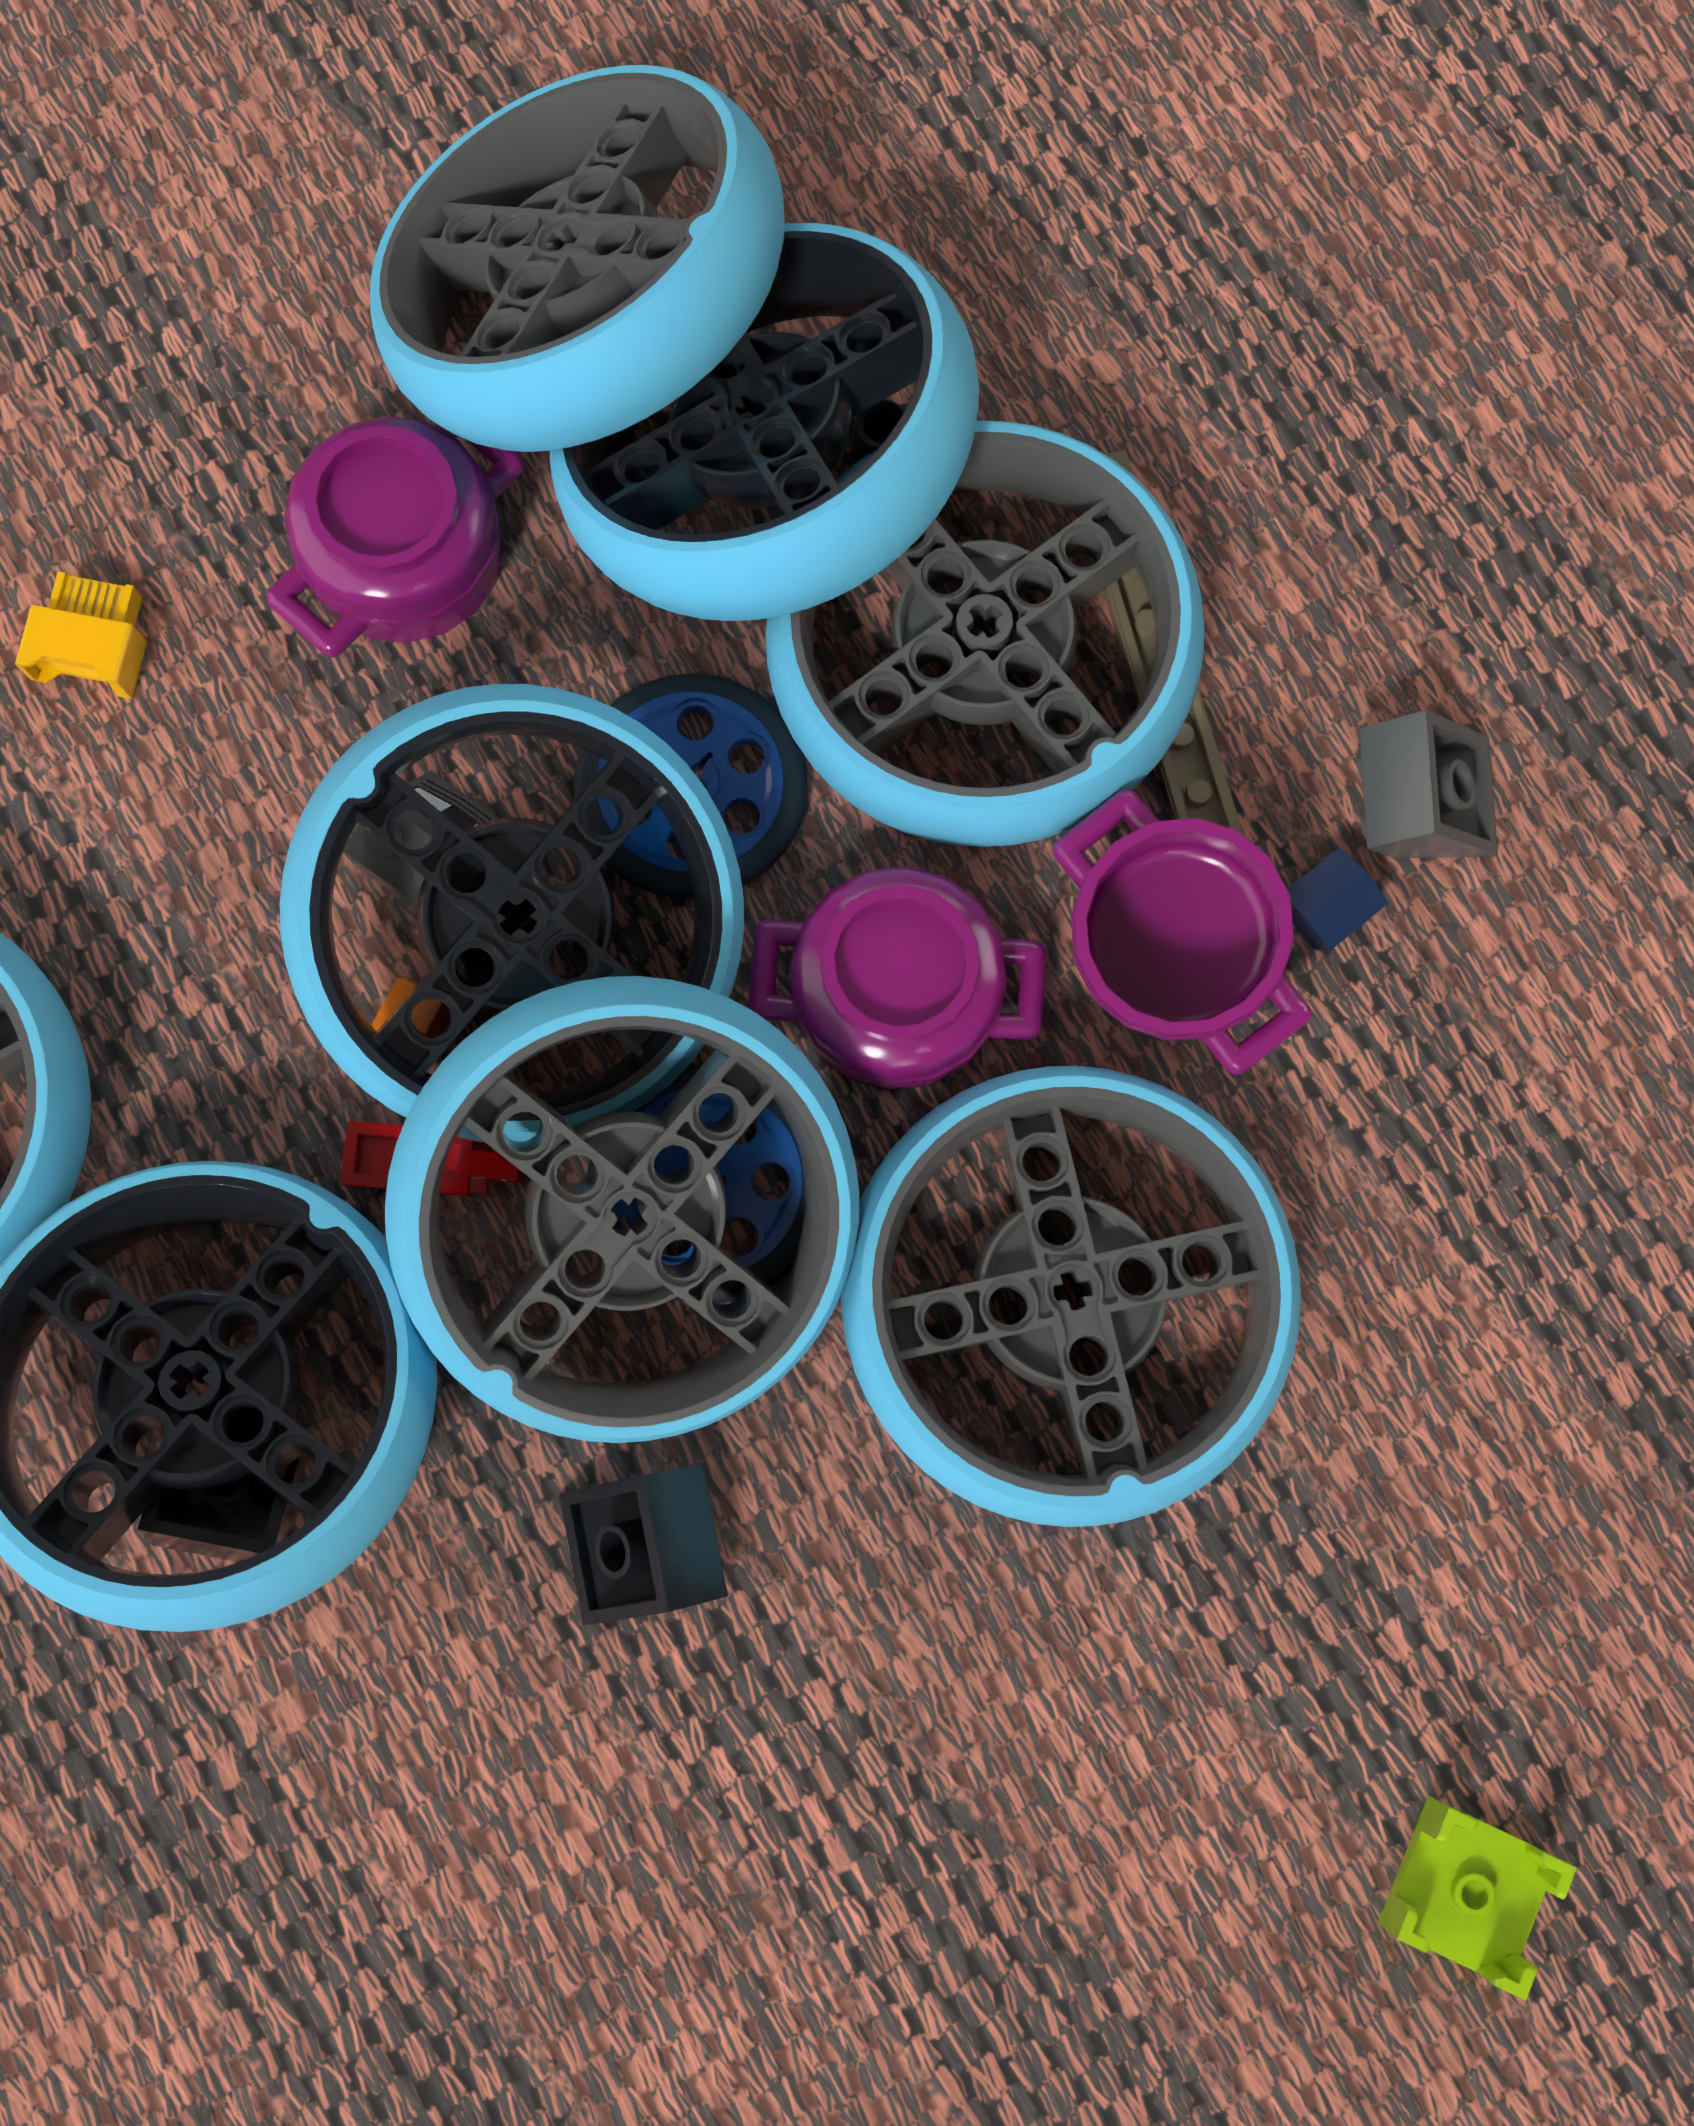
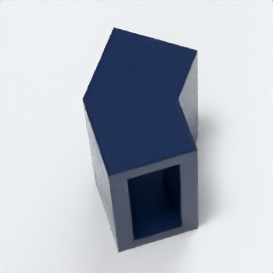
(1333, 900)

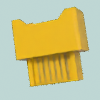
(85, 634)

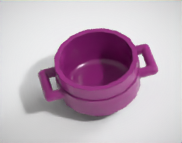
(392, 533)
(1182, 930)
(898, 978)

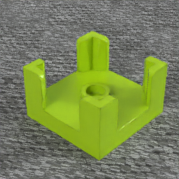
(1472, 1895)

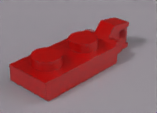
(466, 1173)

